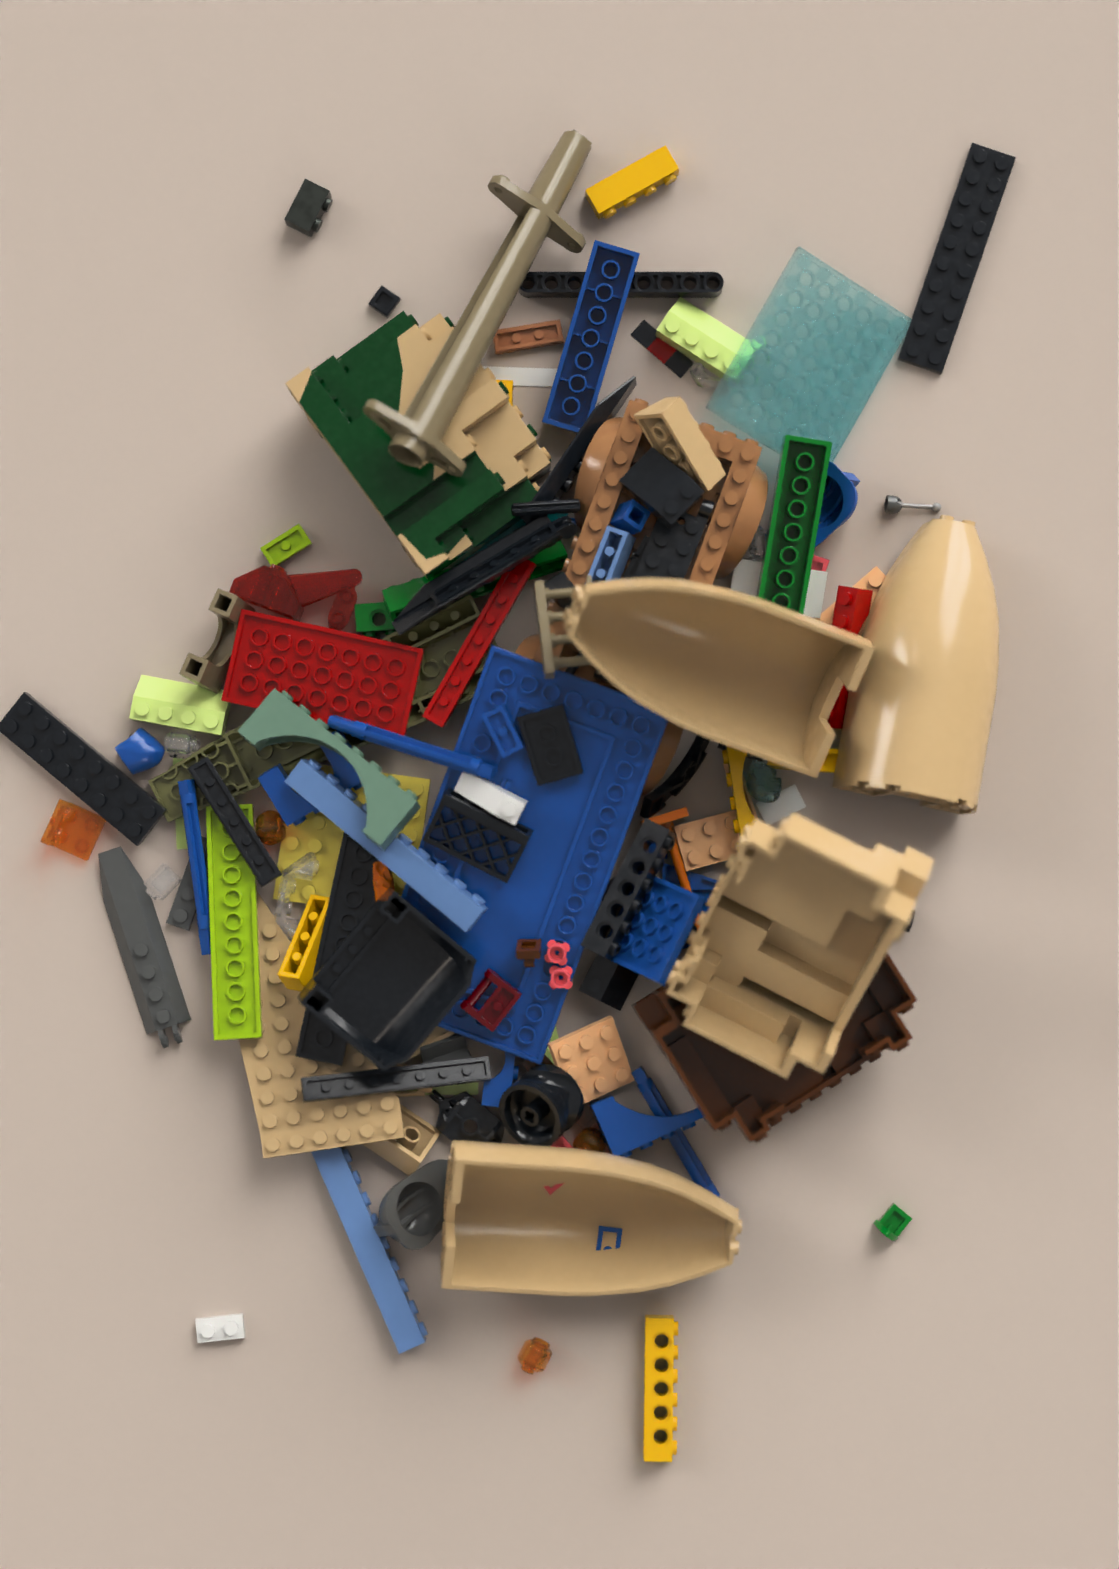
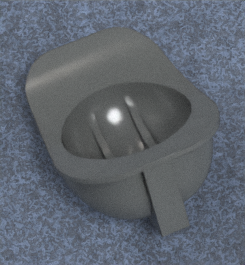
(414, 1207)

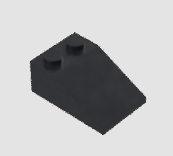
(662, 487)

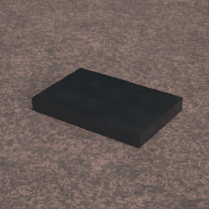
(550, 744)

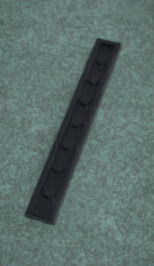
(395, 1079)

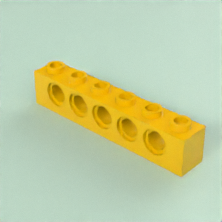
(653, 1449)

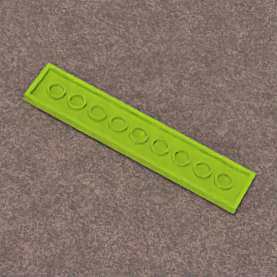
(233, 935)

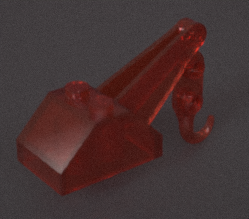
(289, 594)

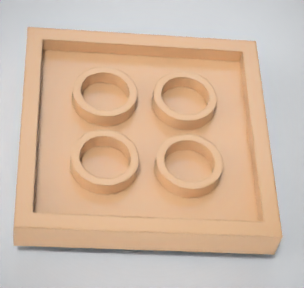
(593, 1058)

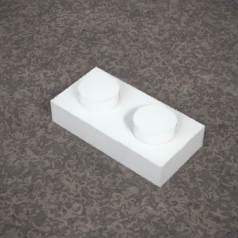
(220, 1328)

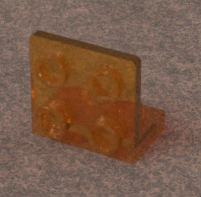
(73, 829)

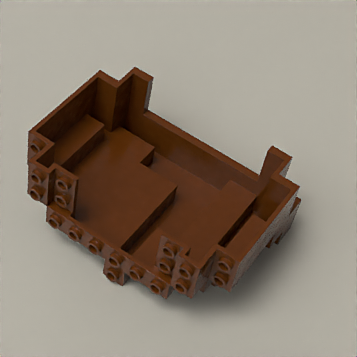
(737, 1089)

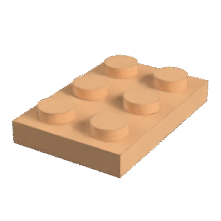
(706, 840)

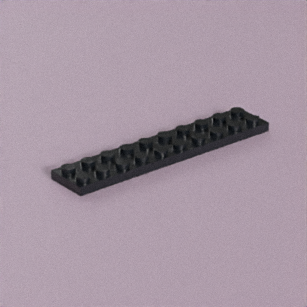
(956, 258)
(348, 903)

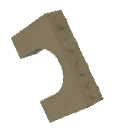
(213, 666)

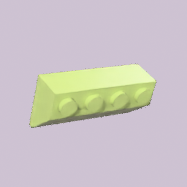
(699, 336)
(179, 706)

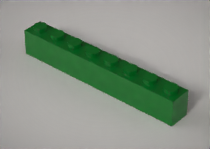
(398, 596)

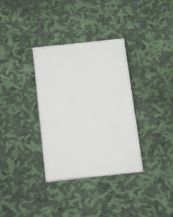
(788, 802)

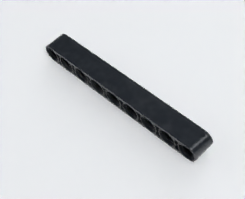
(653, 278)

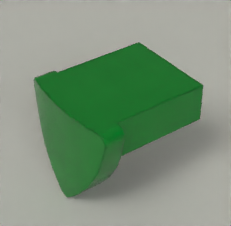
(893, 1222)

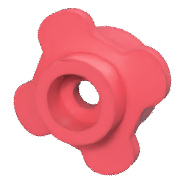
(552, 957)
(556, 982)

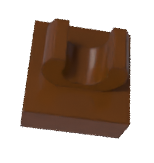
(528, 950)

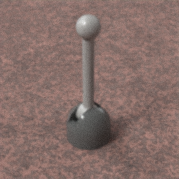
(894, 504)

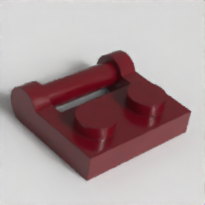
(497, 1004)

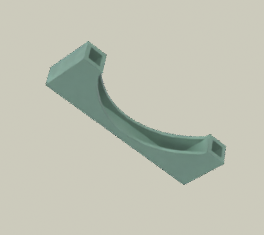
(282, 721)

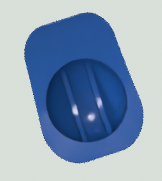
(838, 501)

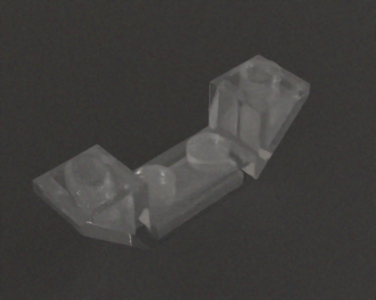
(301, 869)

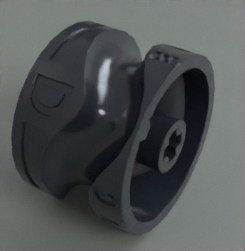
(541, 1105)

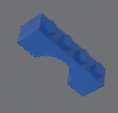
(500, 1083)

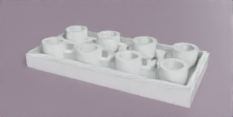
(746, 580)

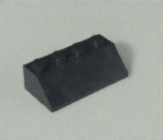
(608, 981)

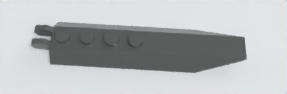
(142, 946)

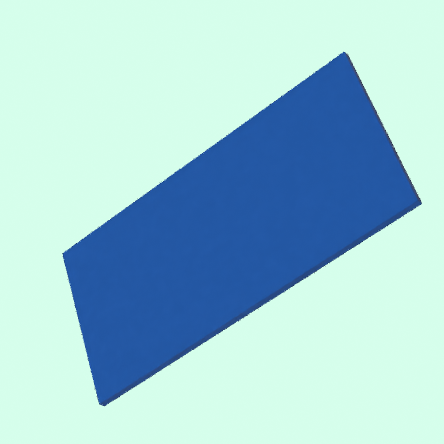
(569, 855)

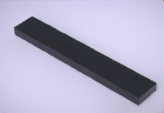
(234, 821)

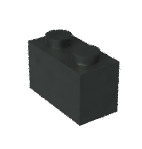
(308, 208)

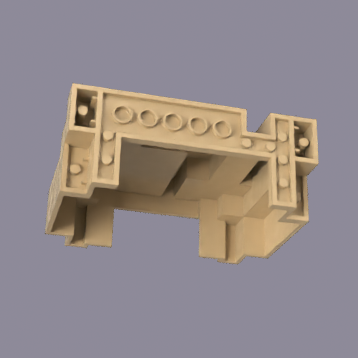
(793, 941)

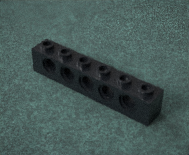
(617, 894)

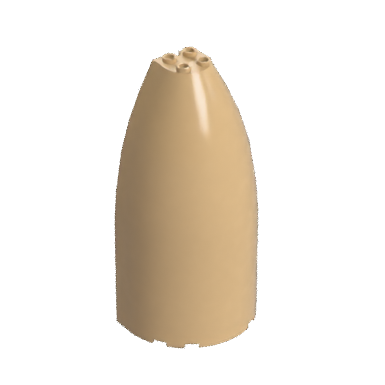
(721, 663)
(932, 681)
(519, 1239)

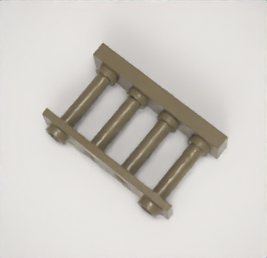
(548, 641)

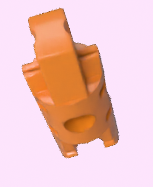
(382, 879)

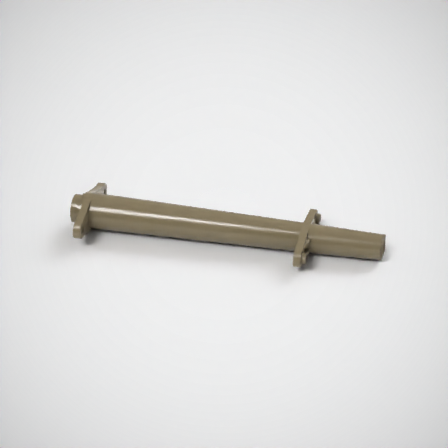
(421, 429)

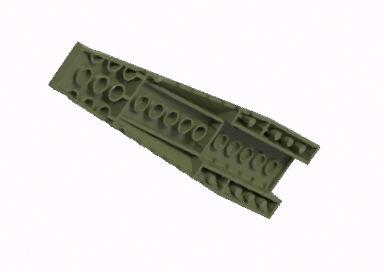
(242, 763)

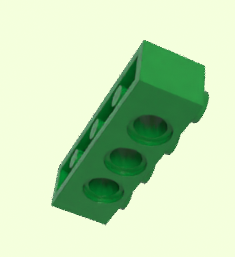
(364, 619)

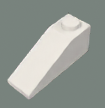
(491, 797)

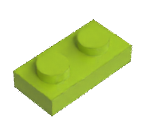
(286, 545)

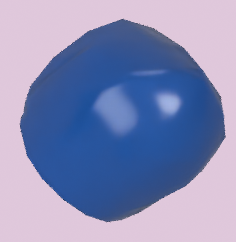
(140, 751)

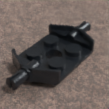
(463, 1107)

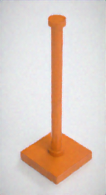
(666, 820)

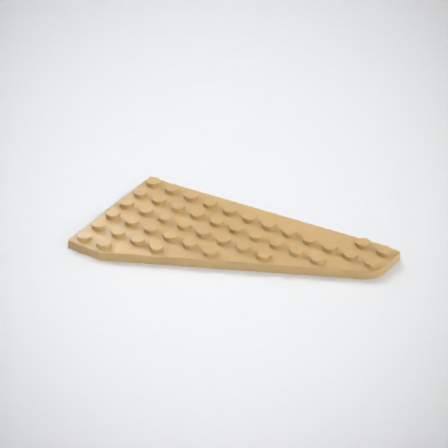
(275, 1072)

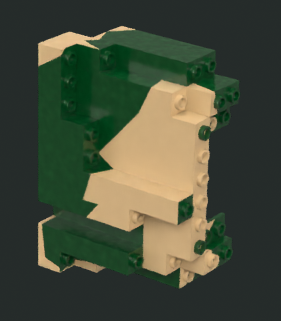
(428, 510)

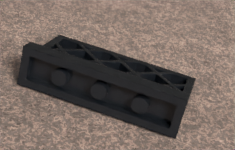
(470, 810)

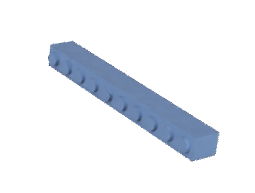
(400, 856)
(371, 1249)

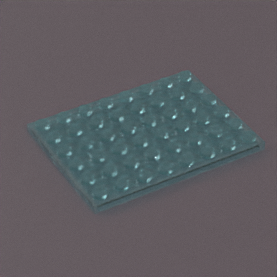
(809, 357)

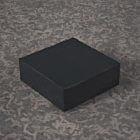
(384, 301)

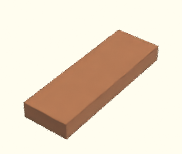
(528, 337)

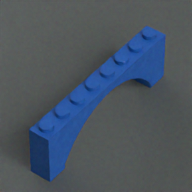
(628, 1129)

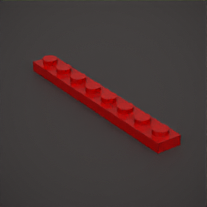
(477, 644)

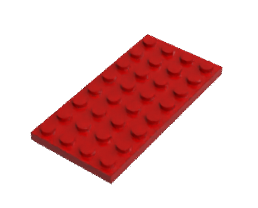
(323, 671)

